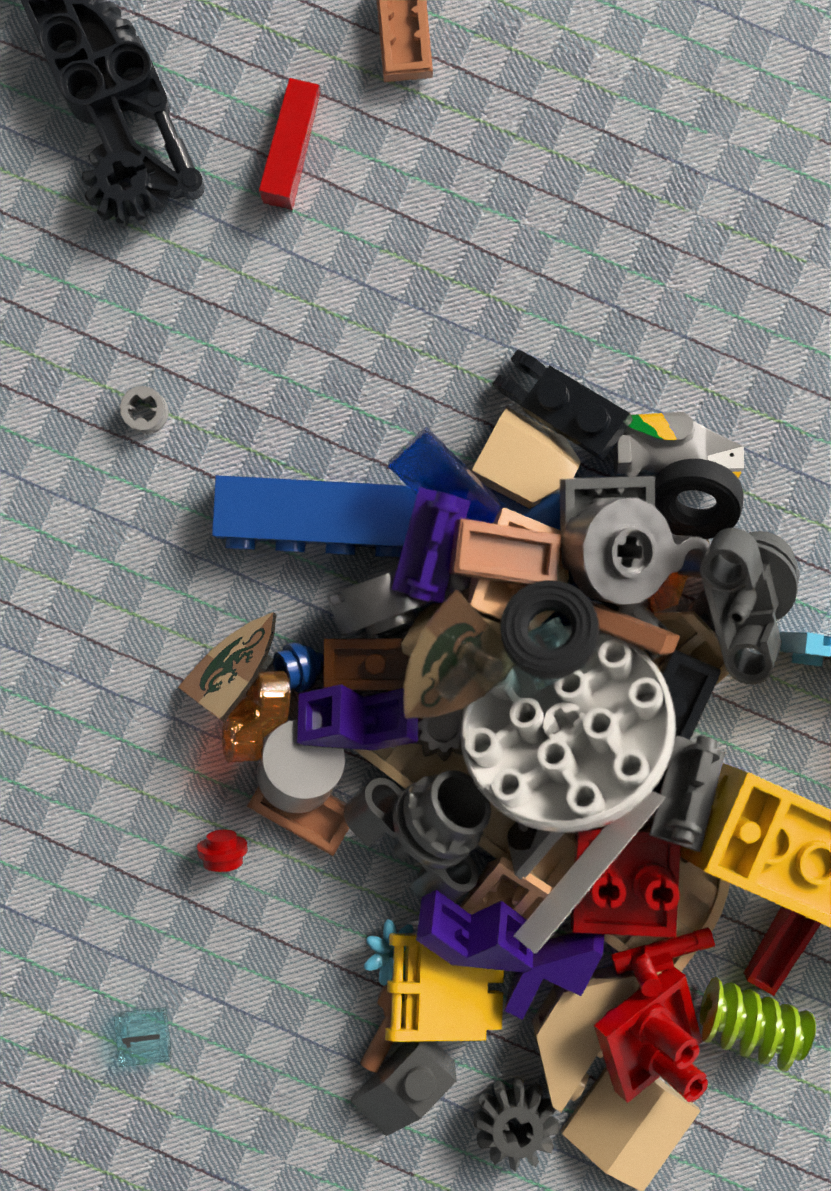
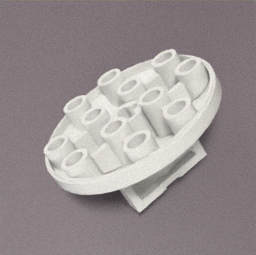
(575, 747)

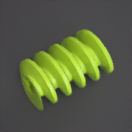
(756, 1024)

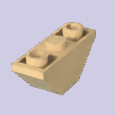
(568, 1034)

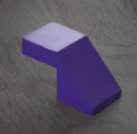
(350, 721)
(475, 939)
(562, 961)

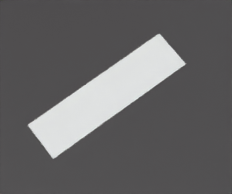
(585, 873)

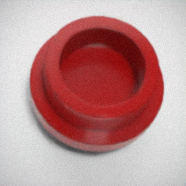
(222, 850)

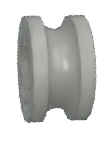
(148, 395)

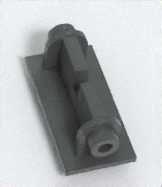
(689, 792)

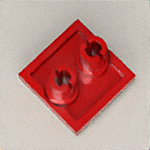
(635, 892)
(654, 1040)

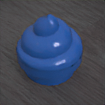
(300, 665)

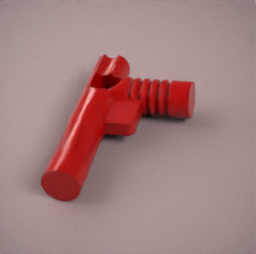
(658, 956)

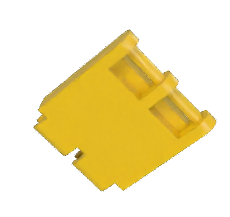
(440, 997)

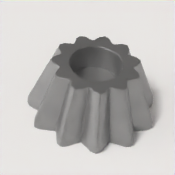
(441, 734)

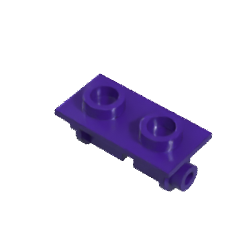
(428, 545)

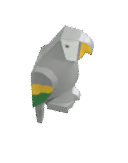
(664, 438)

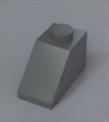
(406, 1085)

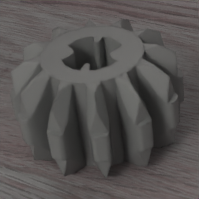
(503, 1136)

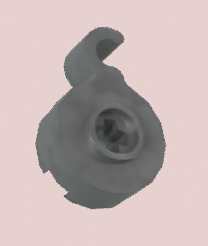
(645, 553)
(378, 607)

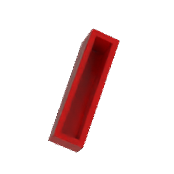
(289, 144)
(780, 949)

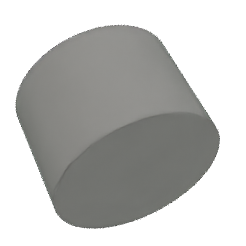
(297, 775)

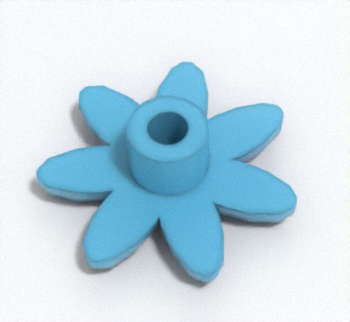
(384, 952)

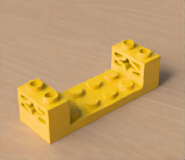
(768, 843)

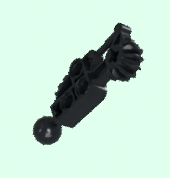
(101, 55)

